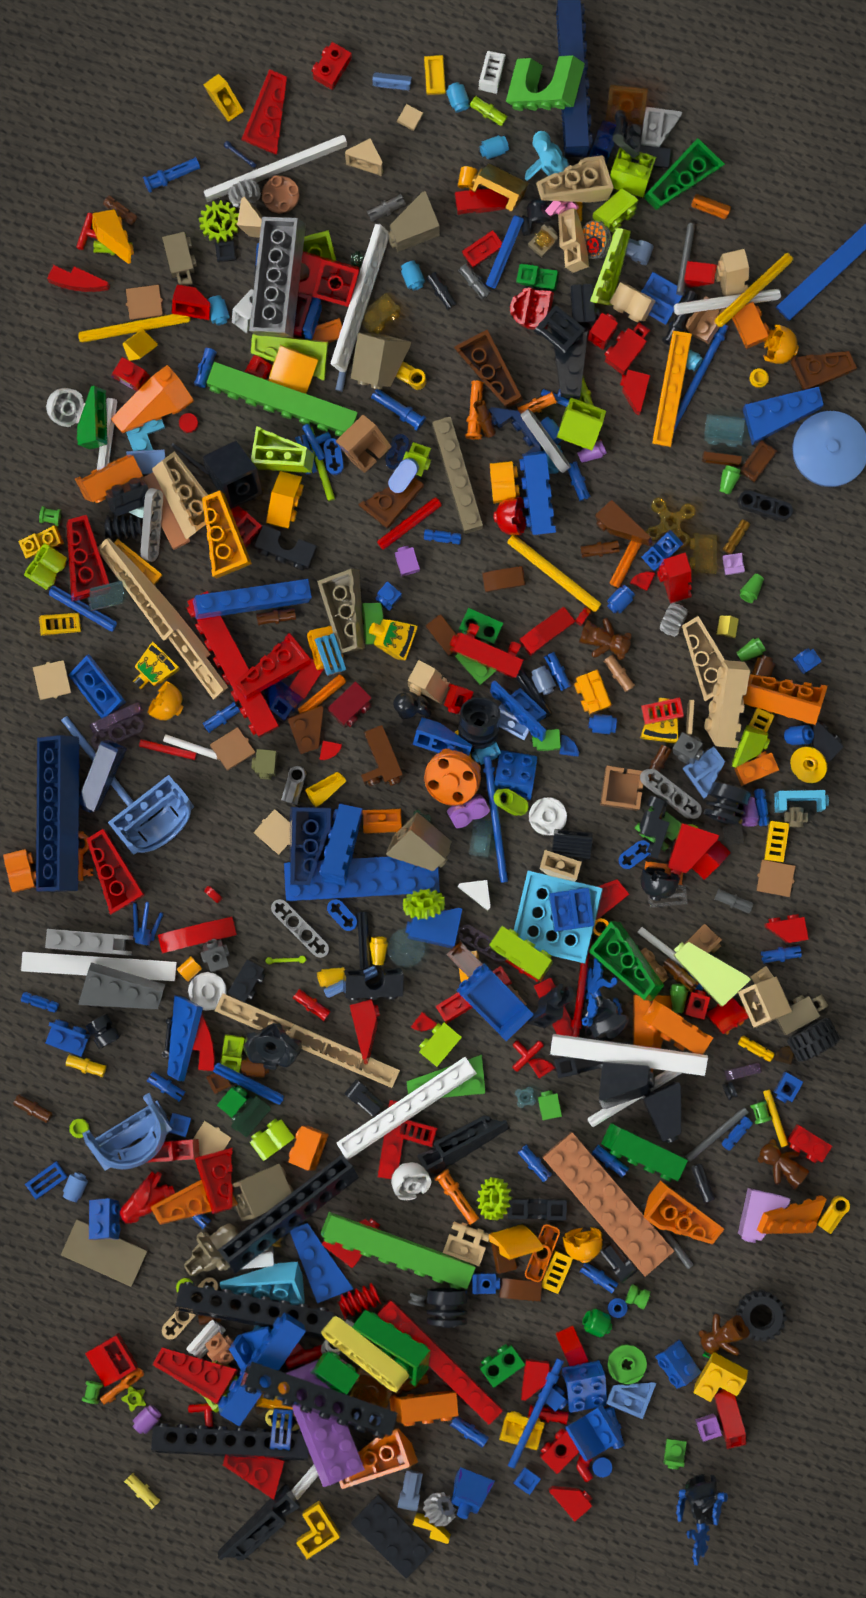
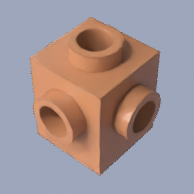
(219, 1349)

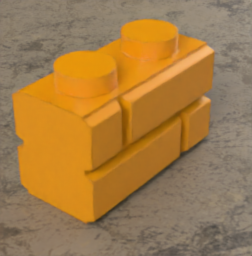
(593, 692)

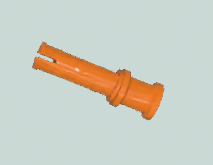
(474, 427)
(451, 1188)

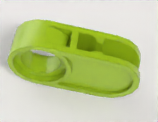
(514, 803)

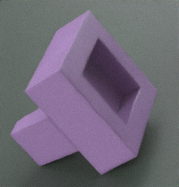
(733, 564)

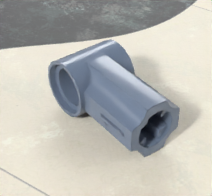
(639, 251)
(410, 1494)

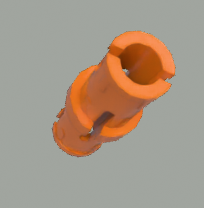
(538, 404)

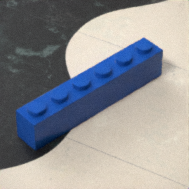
(252, 599)
(272, 1354)

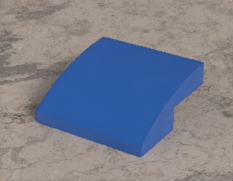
(665, 297)
(571, 909)

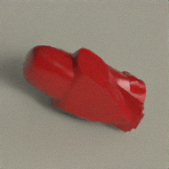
(144, 1197)

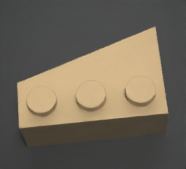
(733, 272)
(428, 682)

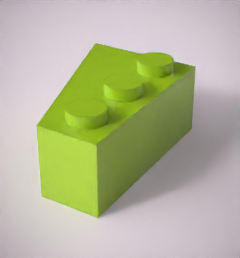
(280, 454)
(521, 953)

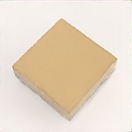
(410, 117)

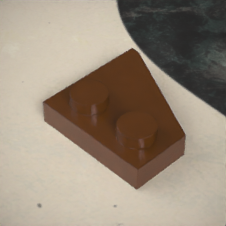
(307, 728)

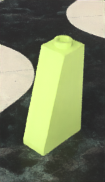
(712, 974)

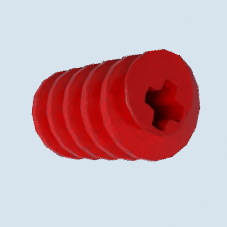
(359, 1300)

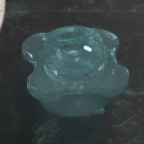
(521, 1093)

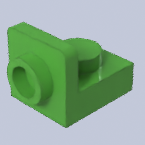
(674, 1453)

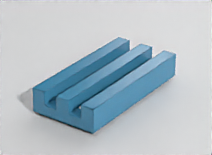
(331, 637)

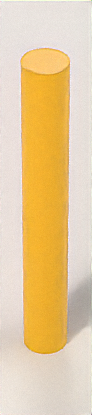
(775, 1118)

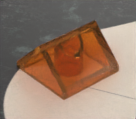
(630, 100)
(370, 1390)

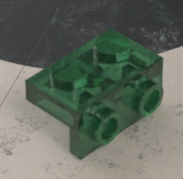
(252, 1115)

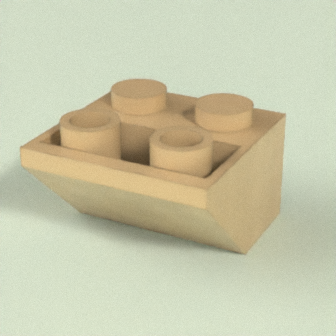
(765, 1002)

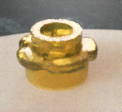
(542, 239)

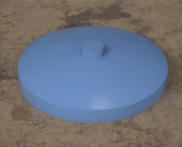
(830, 448)

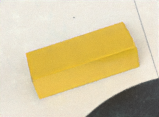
(139, 345)

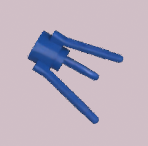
(144, 936)

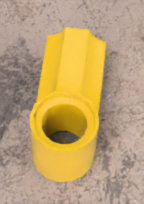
(407, 373)
(833, 1216)

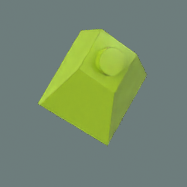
(750, 745)

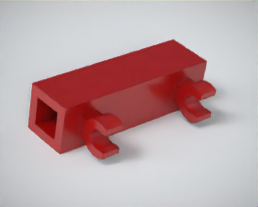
(485, 654)

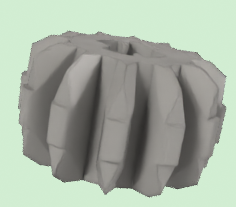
(245, 188)
(673, 619)
(439, 1509)

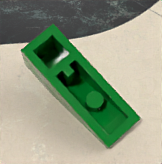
(93, 420)

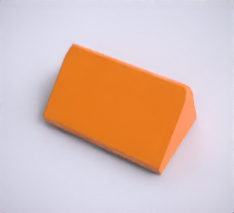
(710, 206)
(382, 820)

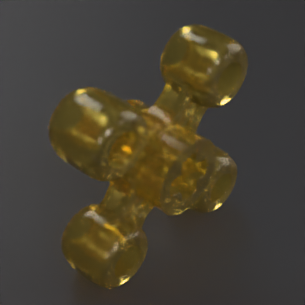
(677, 518)

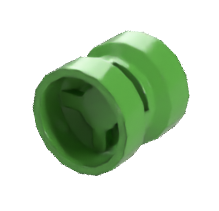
(637, 1296)

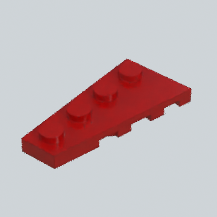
(266, 116)
(277, 665)
(198, 1374)

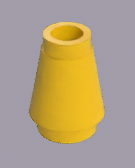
(378, 950)
(330, 976)

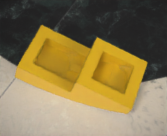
(437, 1533)

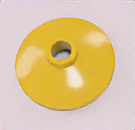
(803, 769)

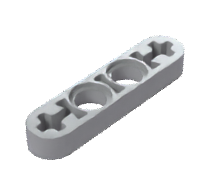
(545, 440)
(150, 545)
(672, 791)
(297, 931)

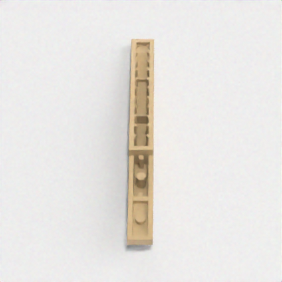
(163, 617)
(311, 1041)

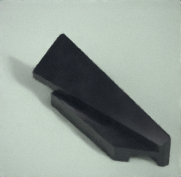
(460, 1144)
(260, 1526)

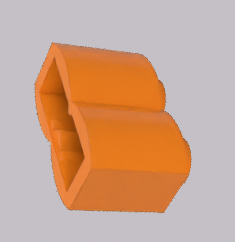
(20, 870)

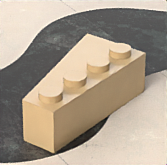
(182, 493)
(704, 655)
(727, 703)

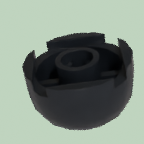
(658, 883)

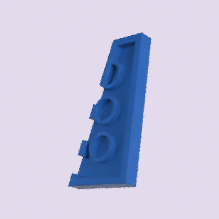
(183, 1033)
(321, 1270)

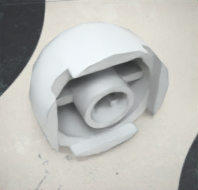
(65, 406)
(410, 1180)

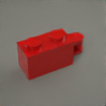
(627, 348)

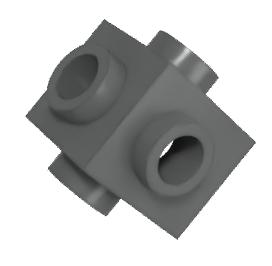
(688, 748)
(215, 954)

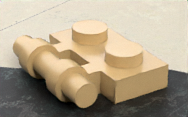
(464, 1249)

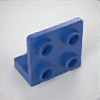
(516, 773)
(66, 1038)
(246, 1344)
(585, 1386)
(593, 1433)

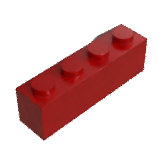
(114, 875)

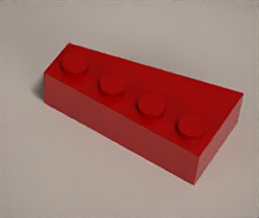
(84, 559)

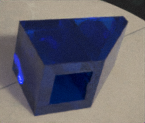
(603, 142)
(282, 699)

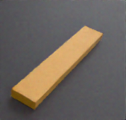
(671, 388)

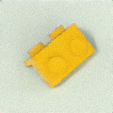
(514, 1426)

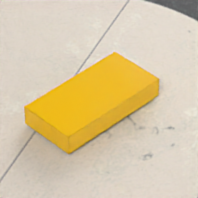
(434, 75)

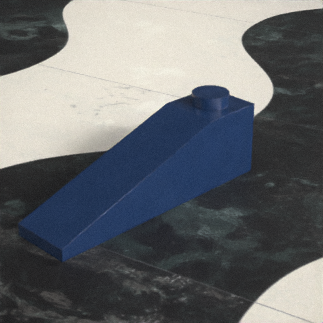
(307, 838)

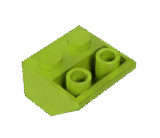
(629, 175)
(616, 209)
(581, 424)

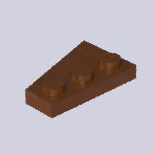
(820, 369)
(388, 505)

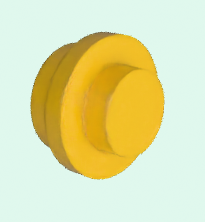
(759, 378)

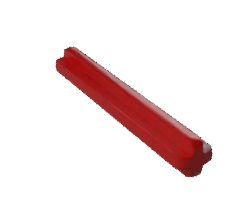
(409, 523)

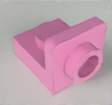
(558, 207)

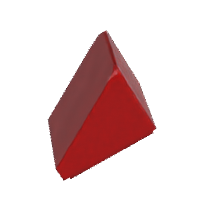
(259, 367)

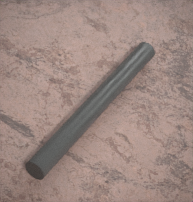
(686, 257)
(716, 1134)
(674, 1245)

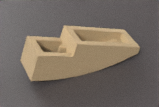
(572, 241)

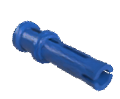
(163, 177)
(405, 413)

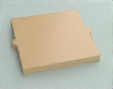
(52, 680)
(689, 722)
(274, 832)
(211, 1139)

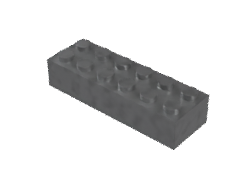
(277, 277)

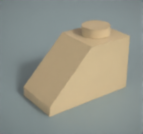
(560, 866)

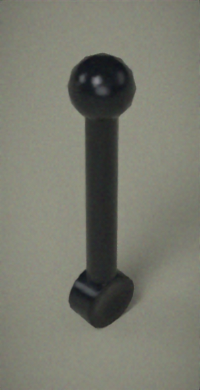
(165, 1054)

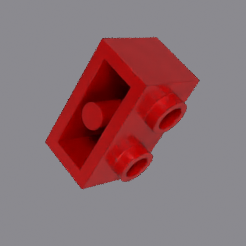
(332, 65)
(809, 1143)

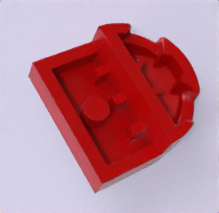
(531, 307)

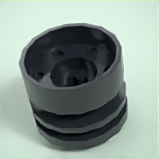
(479, 722)
(727, 803)
(447, 1307)

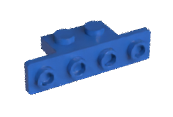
(523, 708)

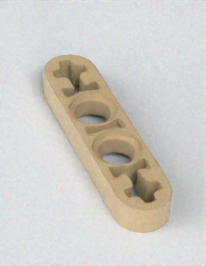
(178, 1330)

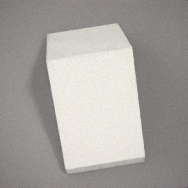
(477, 891)

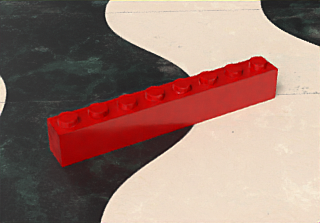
(234, 667)
(443, 1364)

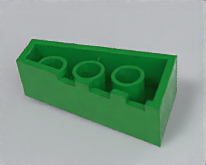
(690, 169)
(624, 959)
(643, 1152)
(395, 1344)

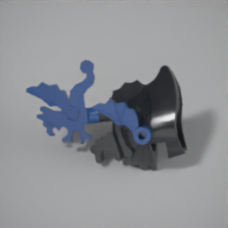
(601, 1014)
(702, 1499)

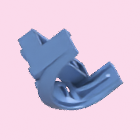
(161, 827)
(121, 1136)

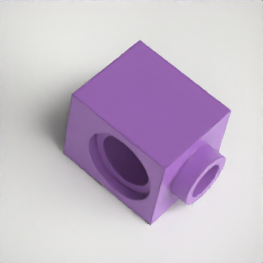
(407, 561)
(708, 1427)

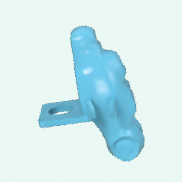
(550, 156)

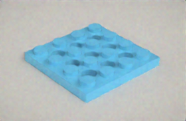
(526, 919)

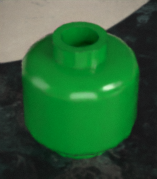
(597, 1322)

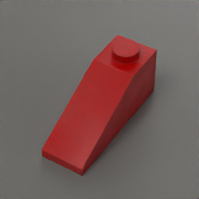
(546, 631)
(365, 1023)

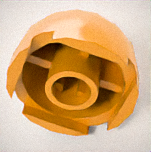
(783, 343)
(166, 703)
(583, 1245)

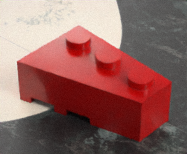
(676, 575)

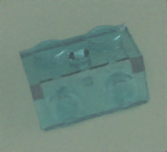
(724, 430)

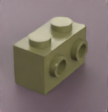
(265, 763)

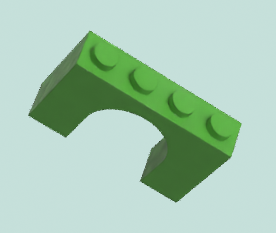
(558, 94)

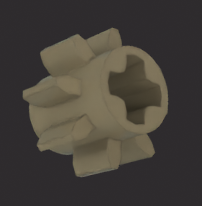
(796, 817)

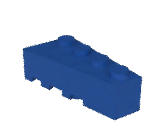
(777, 413)
(538, 493)
(341, 844)

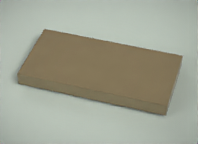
(107, 1256)

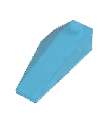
(277, 1282)

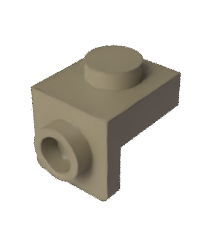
(551, 233)

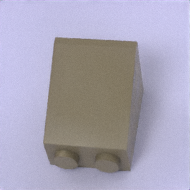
(414, 224)
(378, 359)
(420, 844)
(260, 1192)

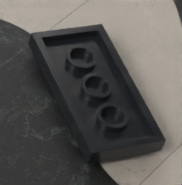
(391, 1536)

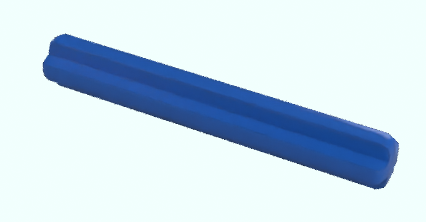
(504, 251)
(82, 608)
(248, 1083)

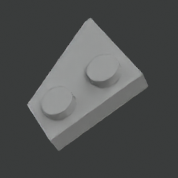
(658, 125)

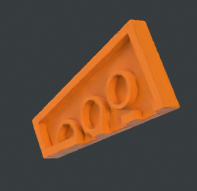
(184, 1204)
(794, 1219)

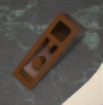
(619, 524)

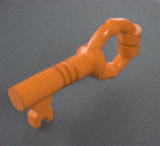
(83, 872)
(125, 1383)

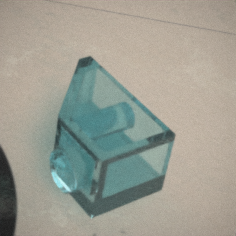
(480, 838)

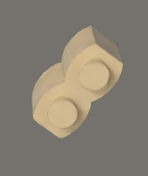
(632, 301)

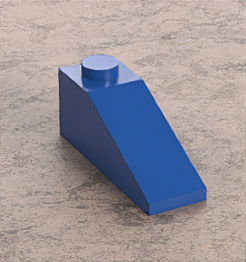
(437, 737)

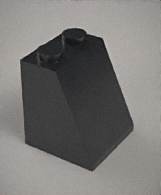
(233, 474)
(624, 1083)
(665, 1111)

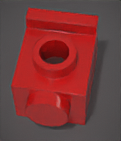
(457, 697)
(699, 1012)

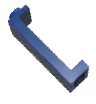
(494, 1002)

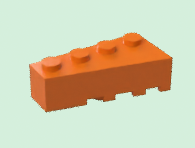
(785, 698)

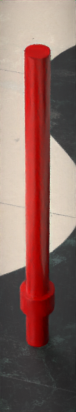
(576, 1023)

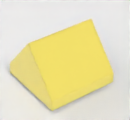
(727, 626)

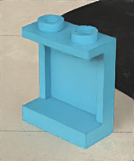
(782, 797)

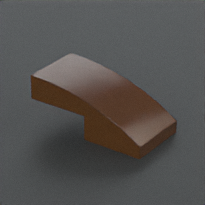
(503, 579)
(520, 1289)

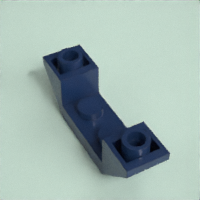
(502, 416)

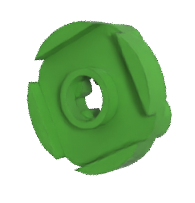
(632, 1354)

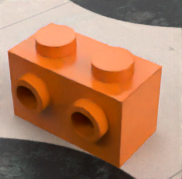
(750, 325)
(756, 769)
(308, 1148)

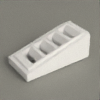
(489, 83)

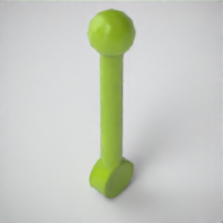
(301, 959)

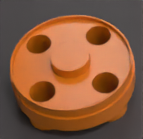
(452, 777)

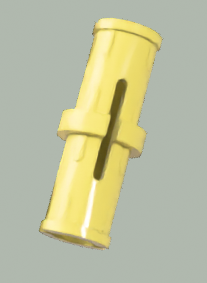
(142, 1491)

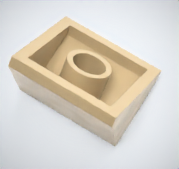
(365, 157)
(249, 218)

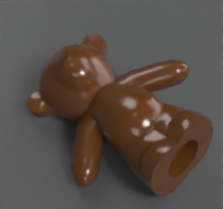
(605, 638)
(782, 1164)
(722, 1336)

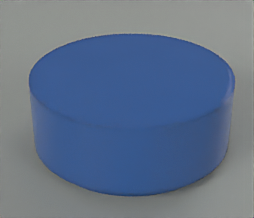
(602, 1466)

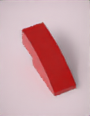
(480, 201)
(76, 280)
(205, 1044)
(177, 1150)

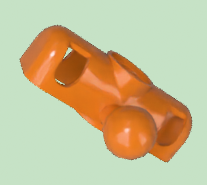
(541, 1263)

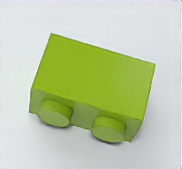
(439, 1044)

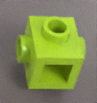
(420, 455)

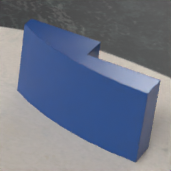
(662, 549)

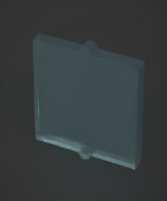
(106, 595)

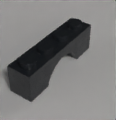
(571, 1066)

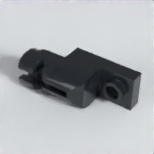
(653, 825)
(551, 1006)

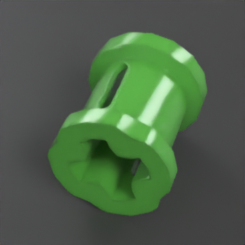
(44, 518)
(761, 1112)
(92, 1392)

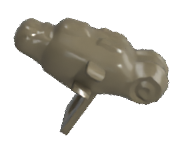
(206, 1254)

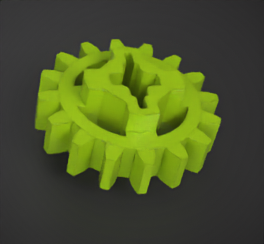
(212, 223)
(423, 904)
(494, 1200)

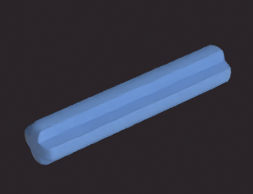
(338, 987)

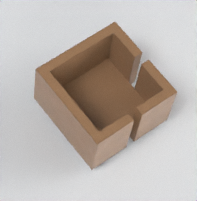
(363, 436)
(621, 789)

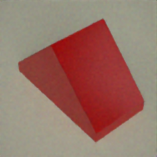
(699, 274)
(711, 860)
(571, 1346)

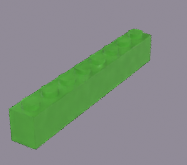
(280, 399)
(397, 1250)

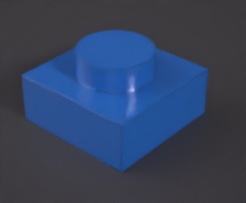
(179, 1124)
(527, 1480)

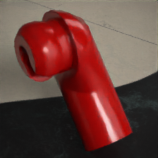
(582, 1467)

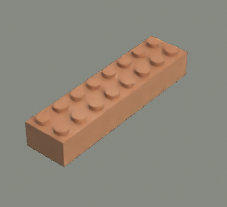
(608, 1204)

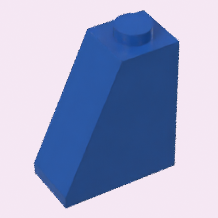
(438, 930)

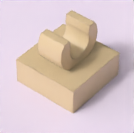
(761, 975)

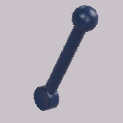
(227, 144)

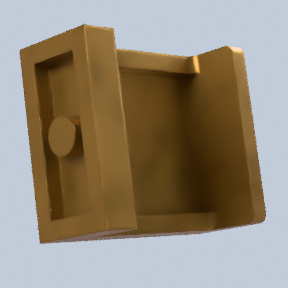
(501, 183)

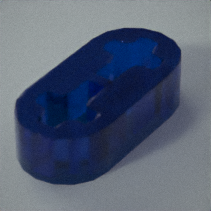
(391, 452)

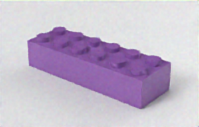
(327, 1441)

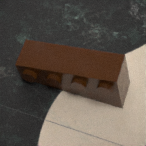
(489, 366)

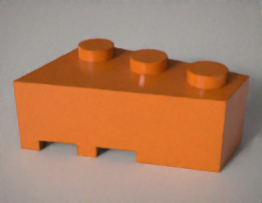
(117, 472)
(676, 1028)
(425, 1407)

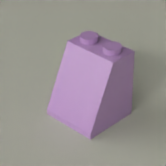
(755, 1205)

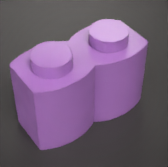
(463, 814)

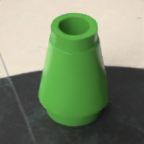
(729, 479)
(752, 588)
(751, 650)
(678, 997)

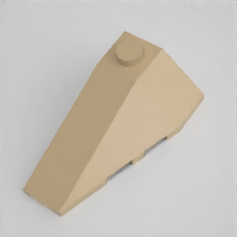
(582, 182)

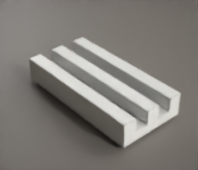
(198, 1346)

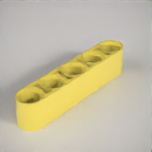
(365, 1354)

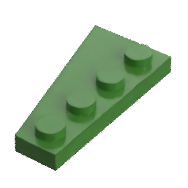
(472, 1086)

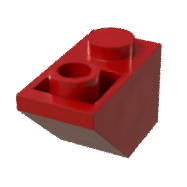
(788, 930)

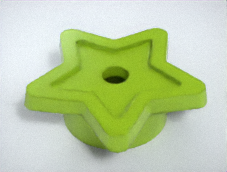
(129, 1398)

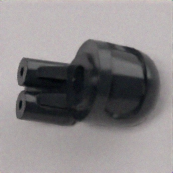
(536, 214)
(408, 706)

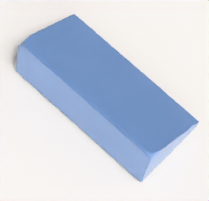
(392, 81)
(147, 459)
(510, 723)

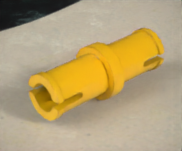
(85, 1065)

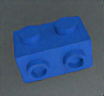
(104, 1219)
(678, 1364)

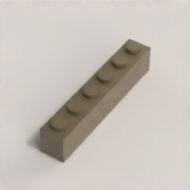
(457, 475)

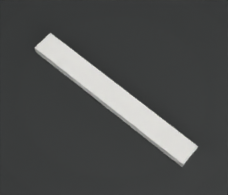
(279, 166)
(360, 298)
(80, 964)
(628, 1054)
(406, 1108)

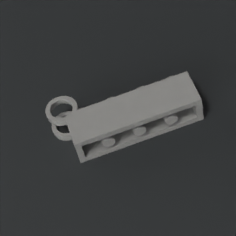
(87, 941)

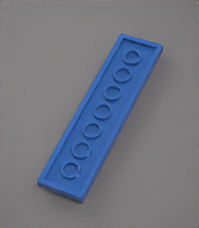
(366, 878)

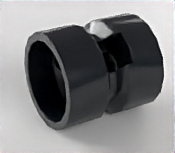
(103, 1031)

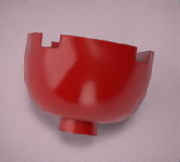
(510, 516)

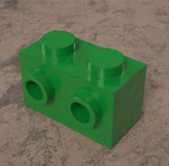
(335, 1373)

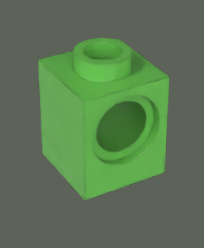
(551, 741)
(549, 1105)

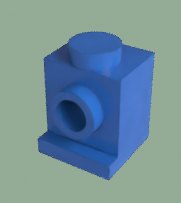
(388, 596)
(807, 660)
(794, 1085)
(479, 1278)
(555, 1398)

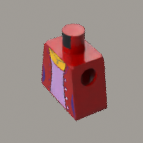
(130, 374)

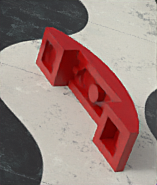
(197, 934)

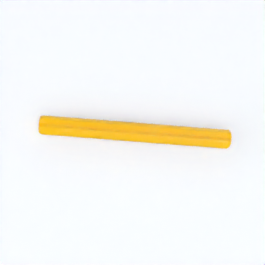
(753, 290)
(132, 327)
(554, 573)

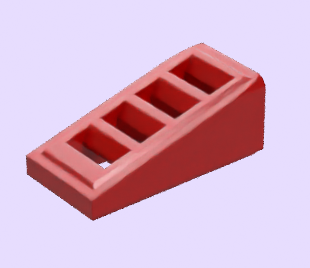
(678, 705)
(432, 1131)

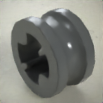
(417, 1299)

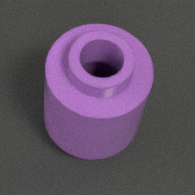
(146, 1419)

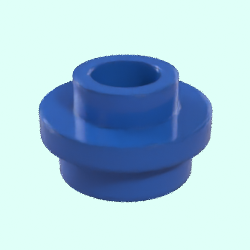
(617, 1301)

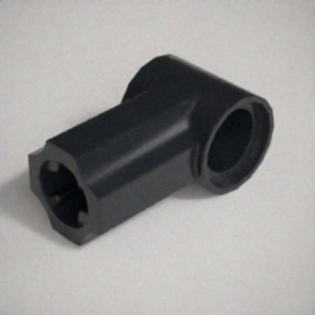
(360, 1095)
(621, 1265)

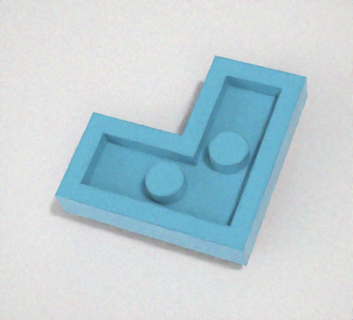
(139, 436)

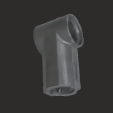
(293, 787)

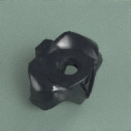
(278, 1051)

